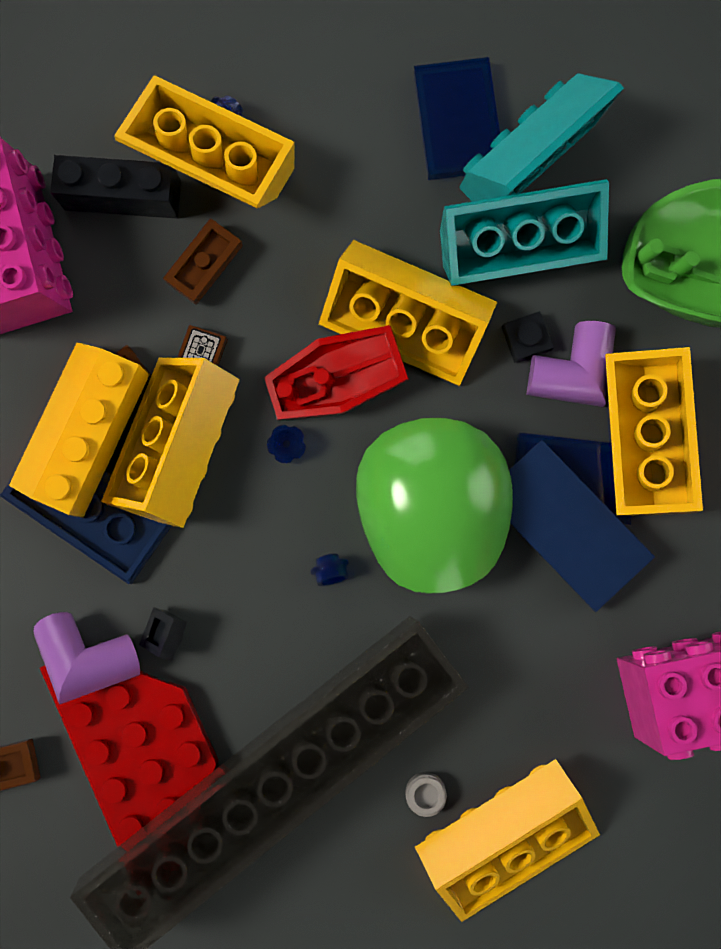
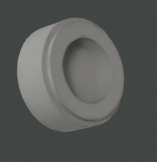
(425, 794)

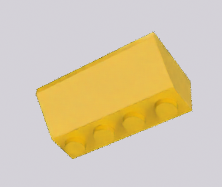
(208, 143)
(430, 318)
(79, 429)
(653, 432)
(171, 440)
(507, 840)

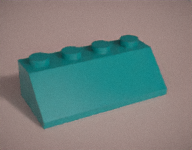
(540, 138)
(525, 232)

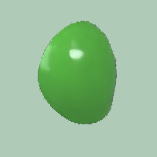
(677, 254)
(435, 503)

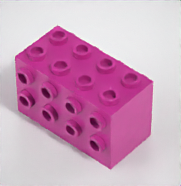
(29, 254)
(675, 695)

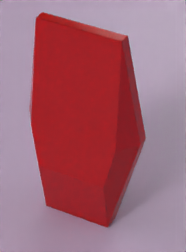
(336, 374)

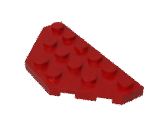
(137, 747)

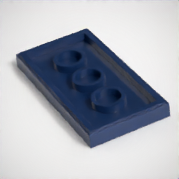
(573, 528)
(105, 533)

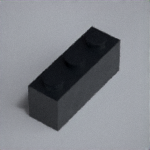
(115, 186)

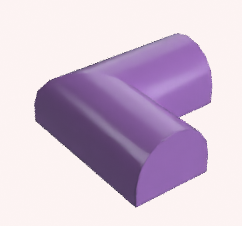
(581, 378)
(79, 669)

